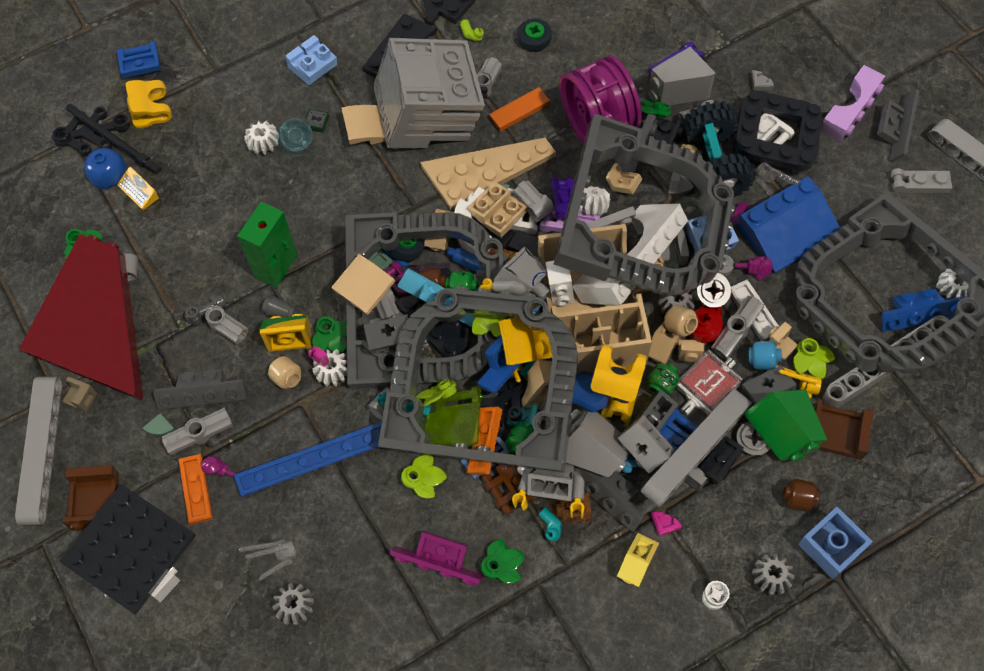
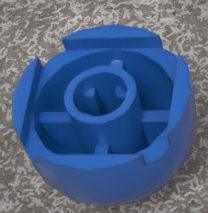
(104, 168)

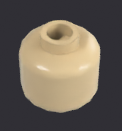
(681, 320)
(284, 372)

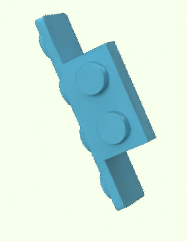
(426, 291)

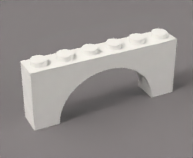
(658, 228)

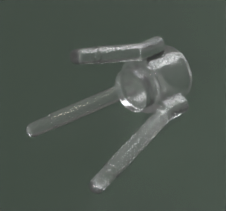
(767, 174)
(283, 549)

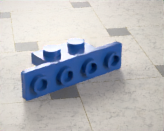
(917, 309)
(499, 370)

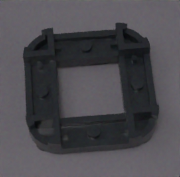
(808, 139)

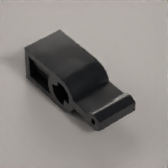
(516, 240)

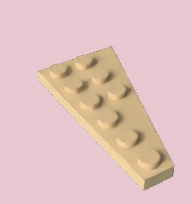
(463, 173)

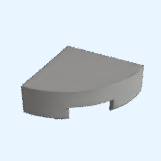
(761, 82)

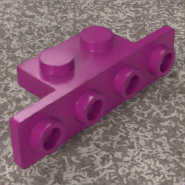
(441, 555)

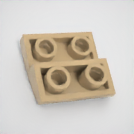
(363, 124)
(497, 209)
(363, 284)

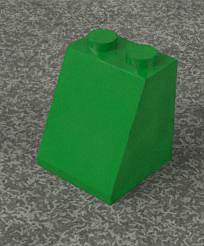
(787, 424)

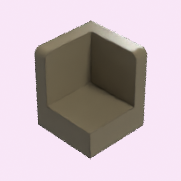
(79, 395)

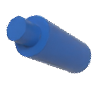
(464, 258)

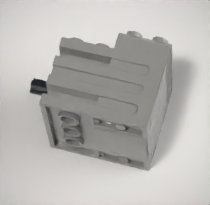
(427, 92)

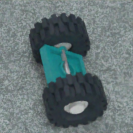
(710, 126)

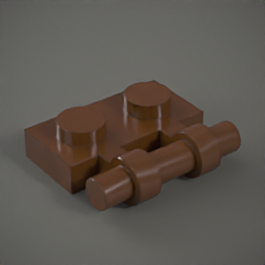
(511, 479)

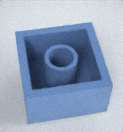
(835, 542)

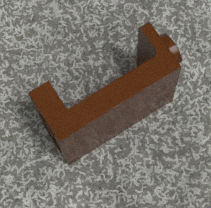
(845, 430)
(88, 493)

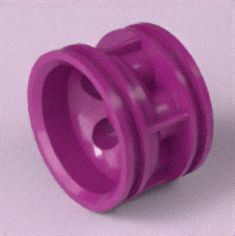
(602, 90)

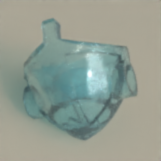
(295, 134)

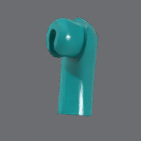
(553, 524)

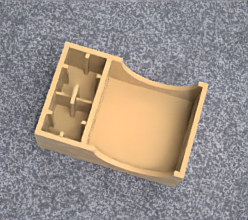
(599, 324)

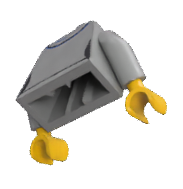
(520, 275)
(552, 485)

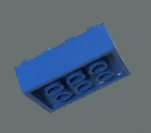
(788, 224)

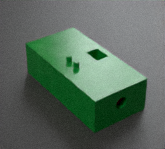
(268, 244)

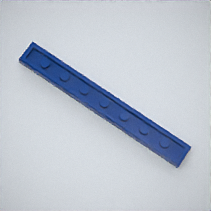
(308, 460)

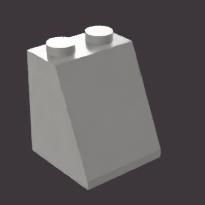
(681, 79)
(596, 445)

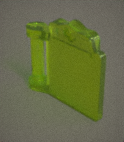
(456, 422)

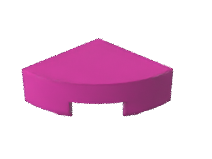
(318, 356)
(665, 523)

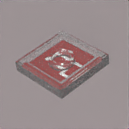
(710, 380)

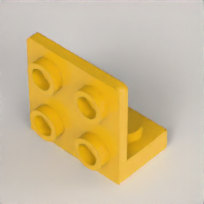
(522, 343)

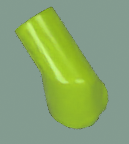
(469, 33)

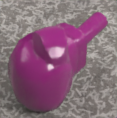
(757, 266)
(215, 465)

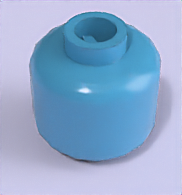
(764, 355)

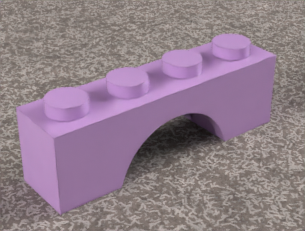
(841, 119)

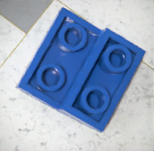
(585, 397)

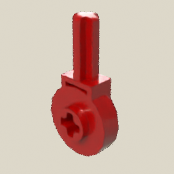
(709, 323)

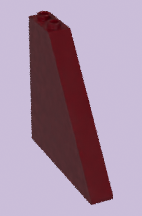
(89, 319)

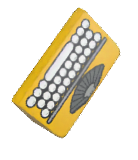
(137, 189)

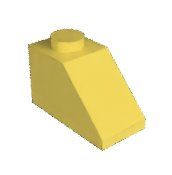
(637, 560)

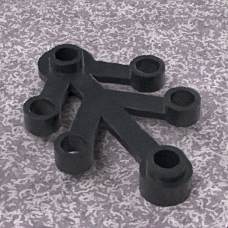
(66, 135)
(509, 392)

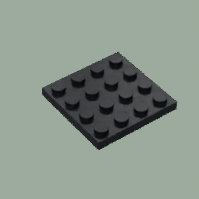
(128, 549)

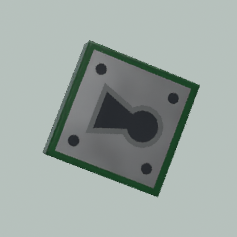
(317, 119)

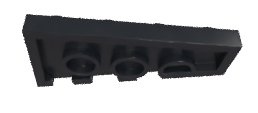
(405, 28)

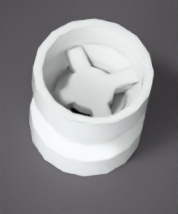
(717, 591)

